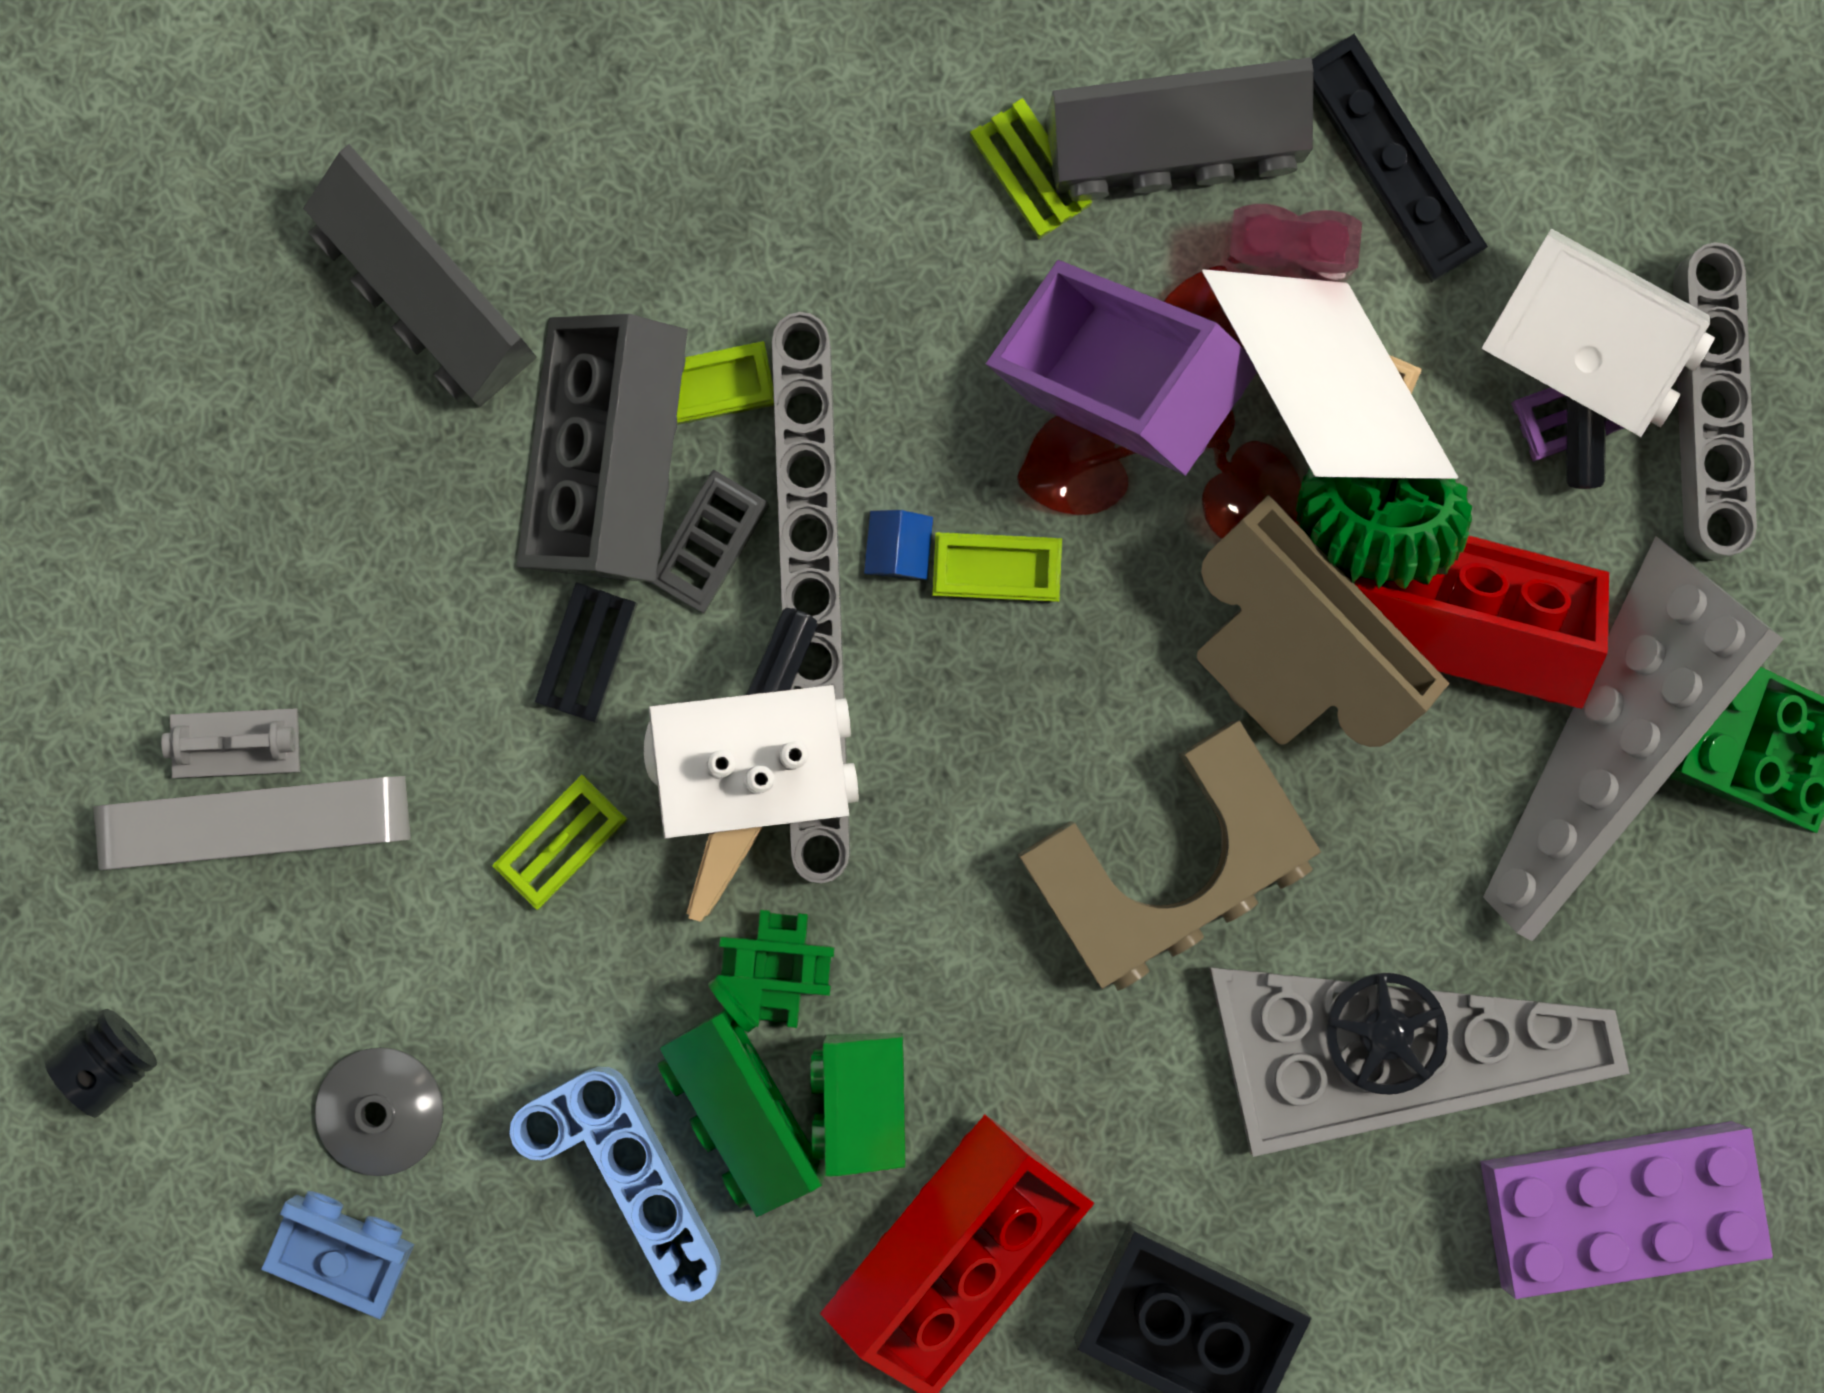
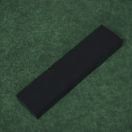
(1394, 159)

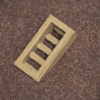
(718, 865)

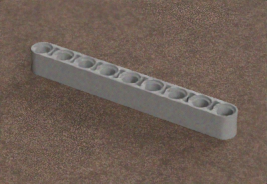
(819, 566)

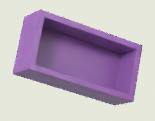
(1124, 365)
(1626, 1209)

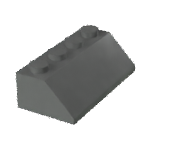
(1181, 128)
(416, 279)
(602, 446)

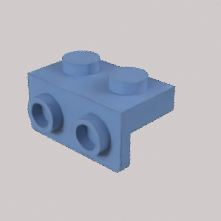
(338, 1254)

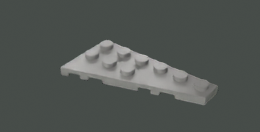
(1667, 677)
(1493, 1055)

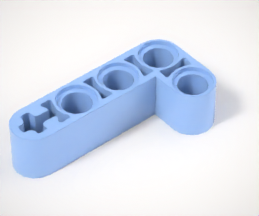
(627, 1186)

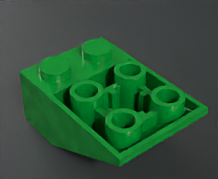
(1765, 752)

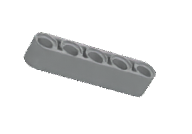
(1700, 431)
(251, 822)

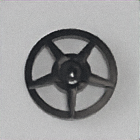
(1387, 1033)

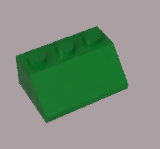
(741, 1114)

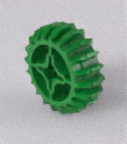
(1386, 525)

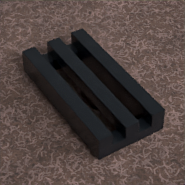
(603, 601)

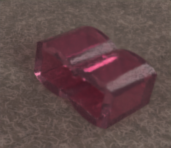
(1278, 242)

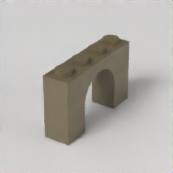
(1259, 846)

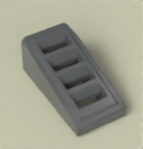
(701, 508)

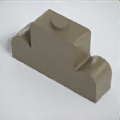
(1308, 638)

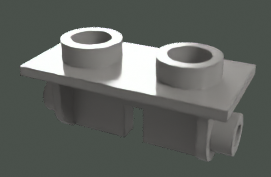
(233, 743)

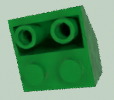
(862, 1103)

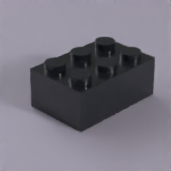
(1188, 1321)

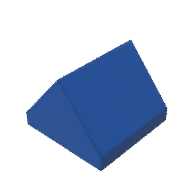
(898, 544)

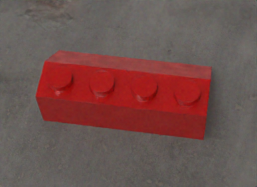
(1506, 620)
(956, 1259)

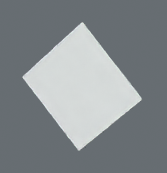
(1330, 377)

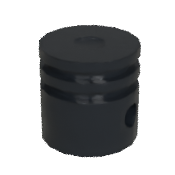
(113, 1056)

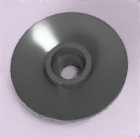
(411, 1107)

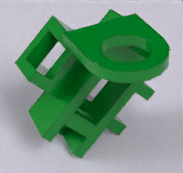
(780, 956)

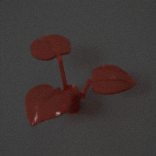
(1082, 471)

